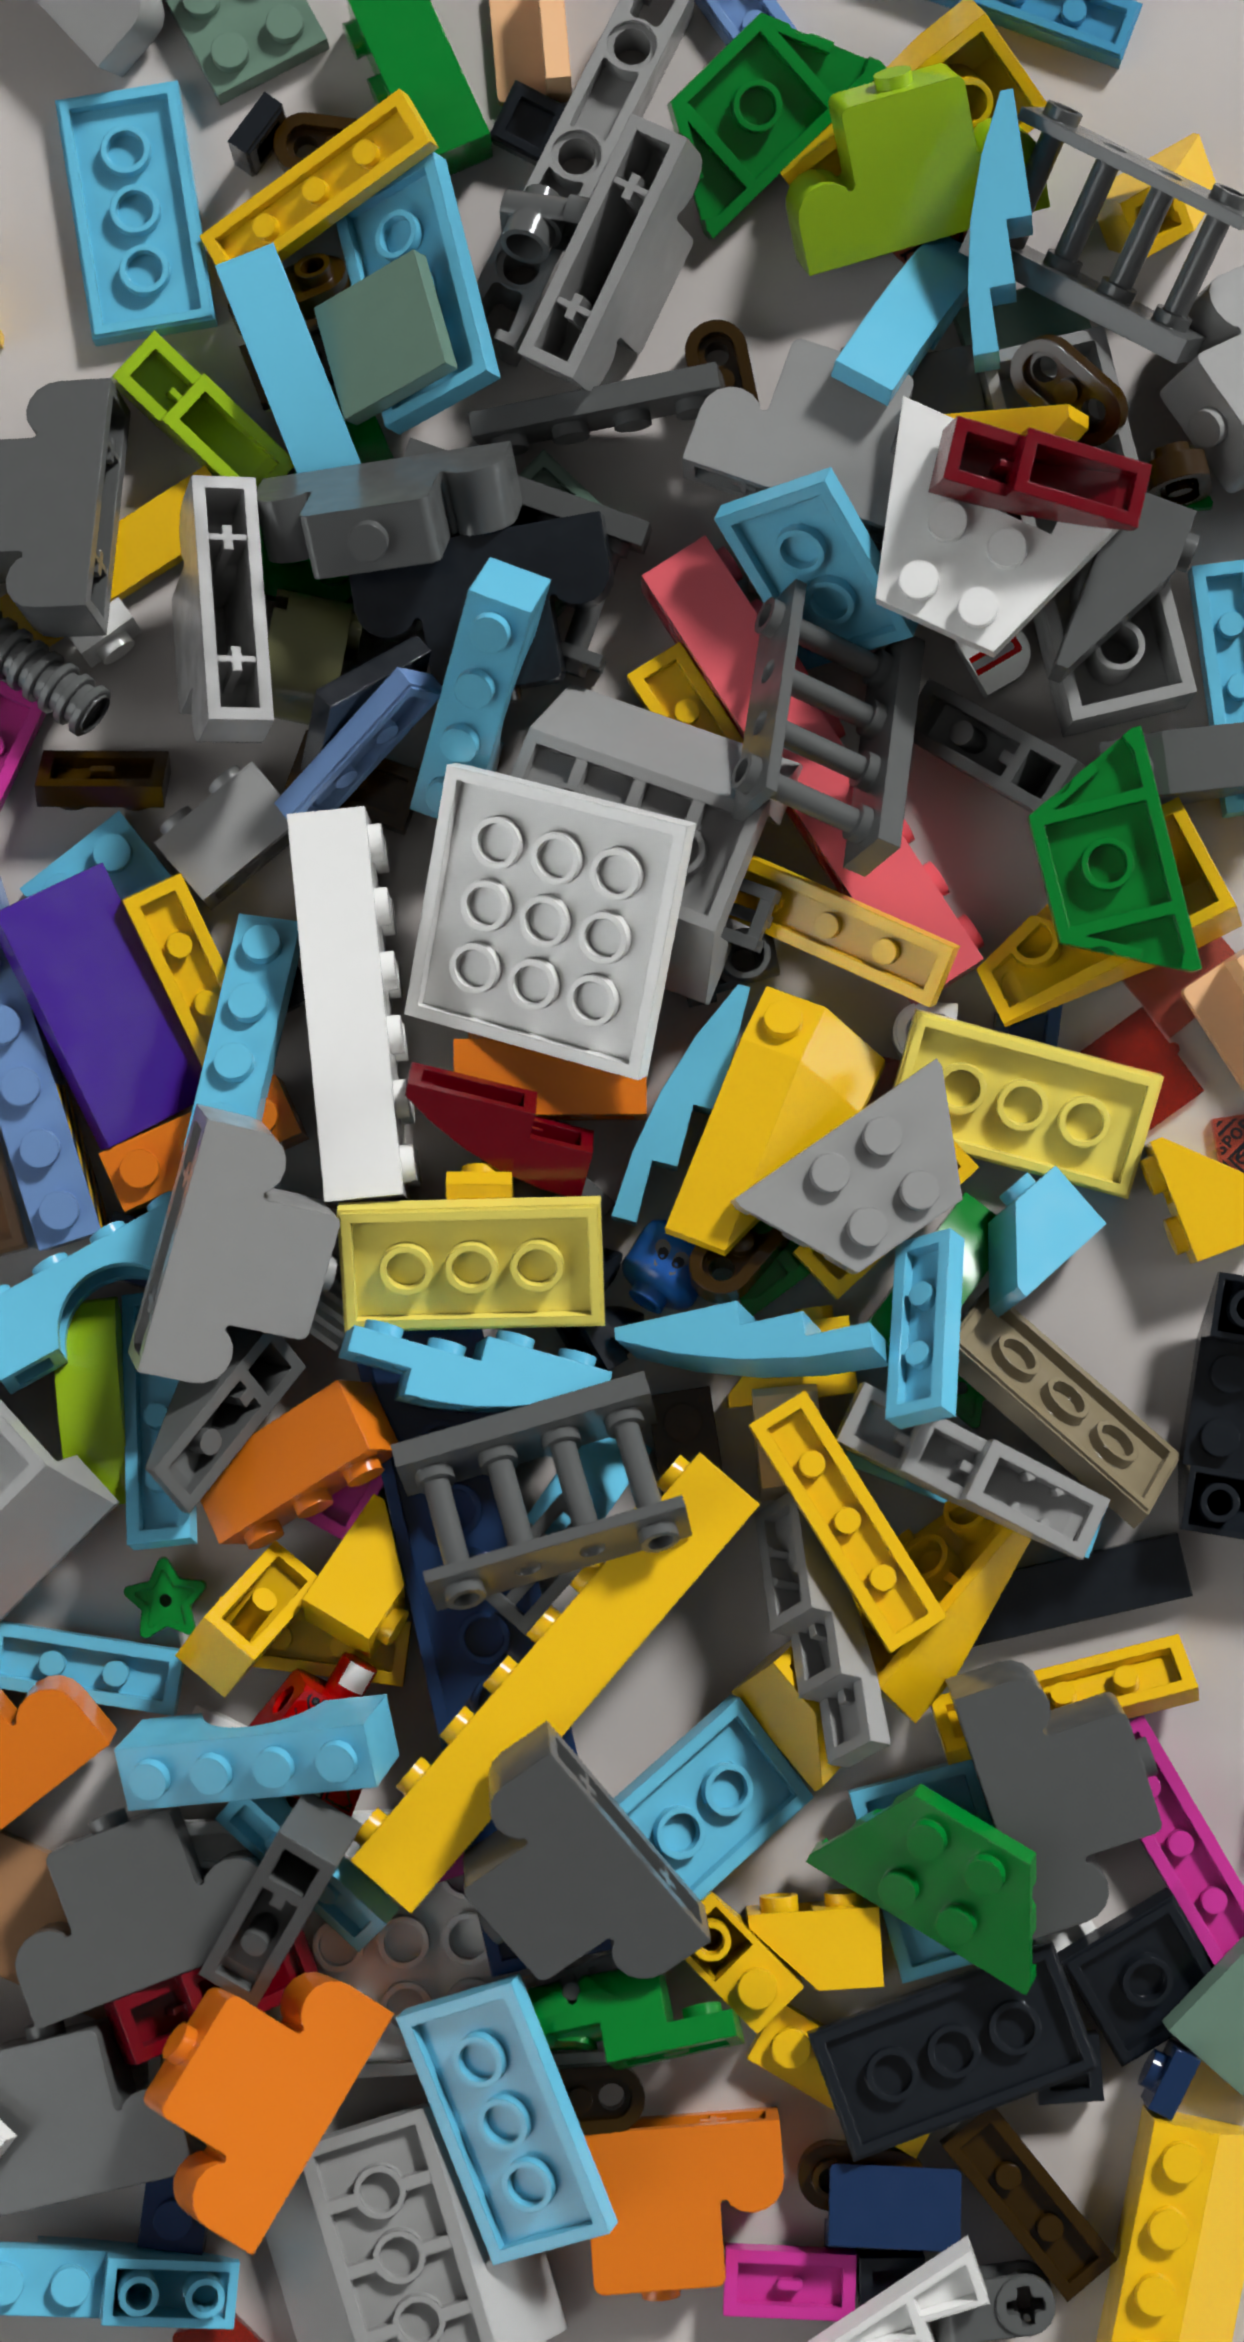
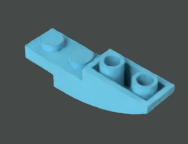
(495, 1380)
(117, 2283)

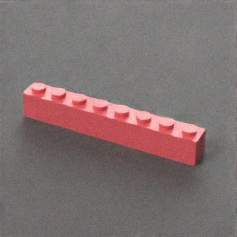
(715, 623)

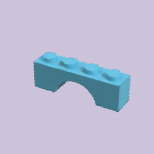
(481, 674)
(40, 1309)
(317, 1751)

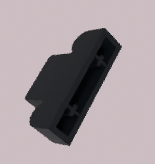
(564, 549)

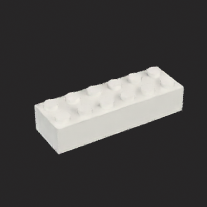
(349, 1006)

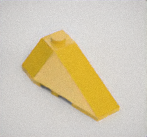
(973, 50)
(966, 1569)

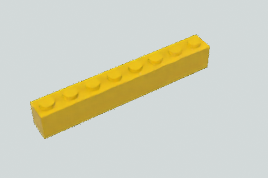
(554, 1683)

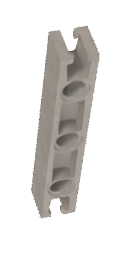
(590, 131)

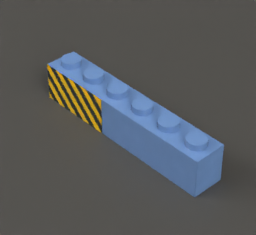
(42, 1126)

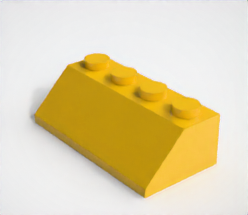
(1179, 2234)

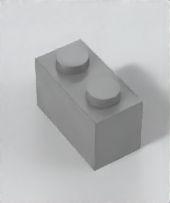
(226, 834)

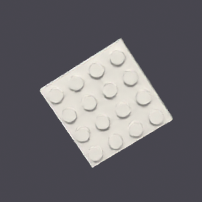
(549, 919)

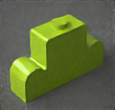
(903, 174)

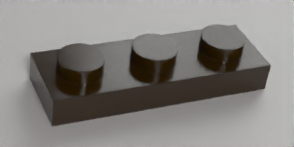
(1028, 2201)

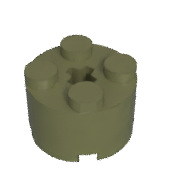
(308, 649)

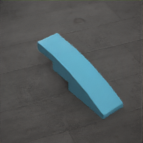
(998, 214)
(905, 321)
(286, 361)
(689, 1088)
(734, 1343)

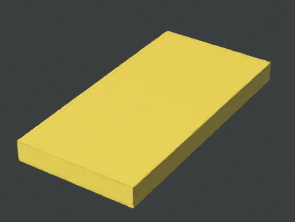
(1037, 1102)
(473, 1263)

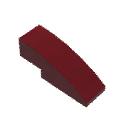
(1039, 476)
(502, 1128)
(150, 2015)

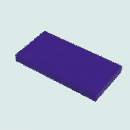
(100, 1005)

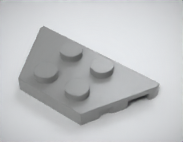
(867, 1178)

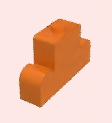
(46, 1741)
(260, 2095)
(668, 2192)

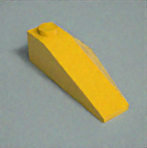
(1037, 973)
(784, 1090)

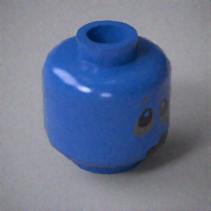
(659, 1270)

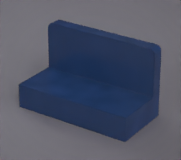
(893, 2207)

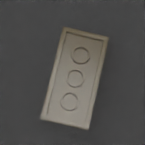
(1064, 1409)

